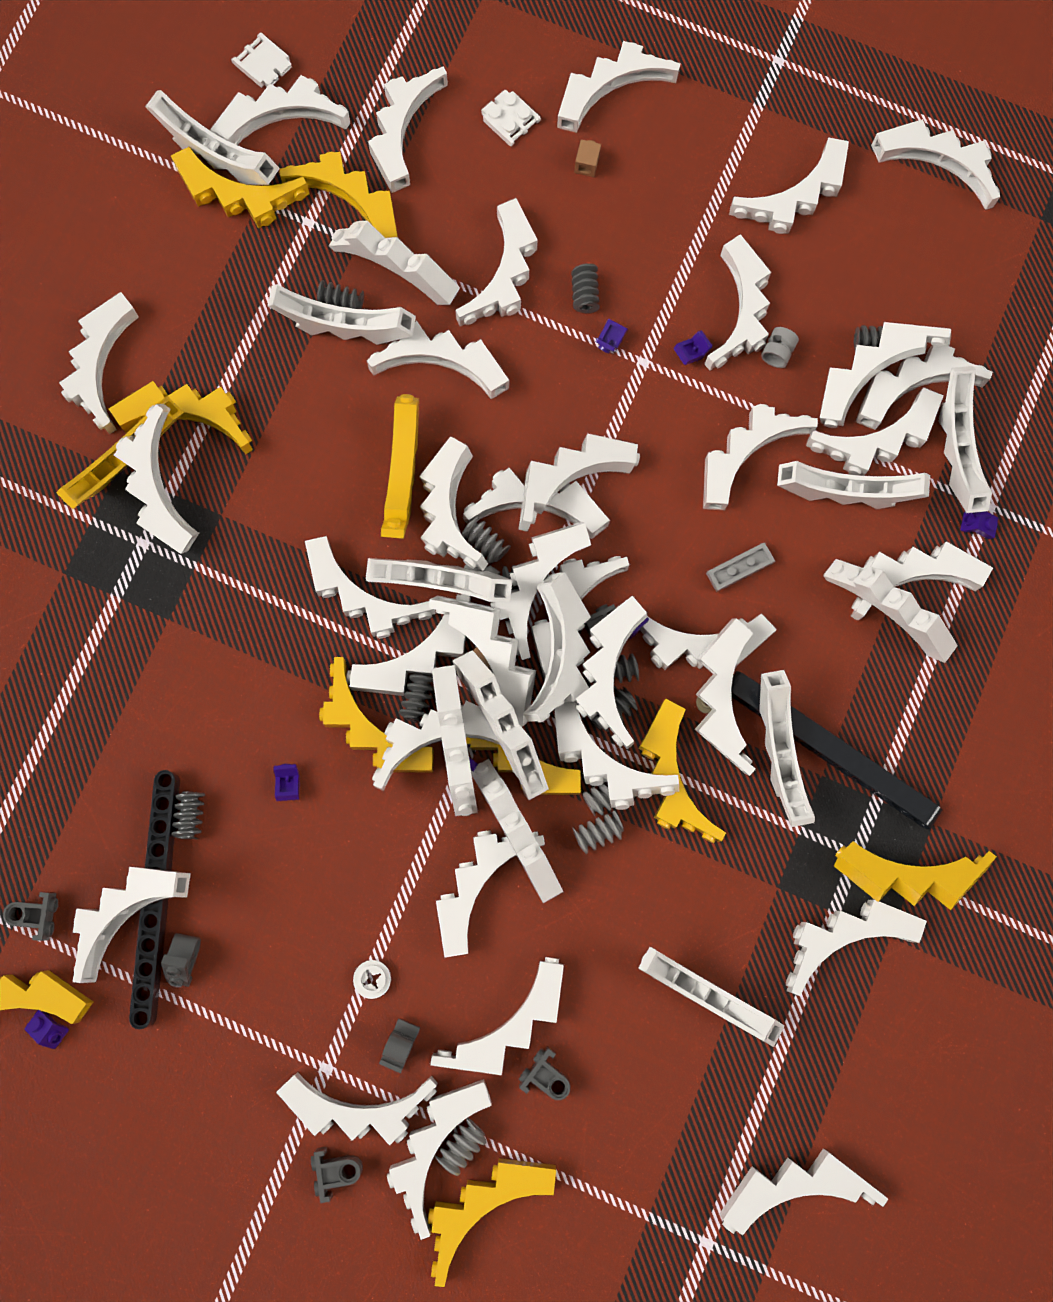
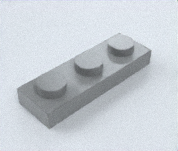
(740, 567)

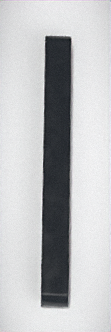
(845, 758)
(159, 909)

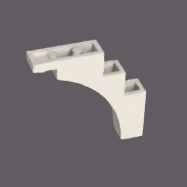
(896, 343)
(597, 455)
(481, 627)
(392, 675)
(503, 721)
(720, 725)
(487, 1052)
(825, 1177)

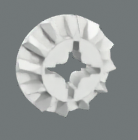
(361, 975)

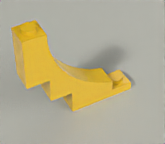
(402, 468)
(877, 875)

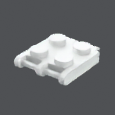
(263, 61)
(509, 116)

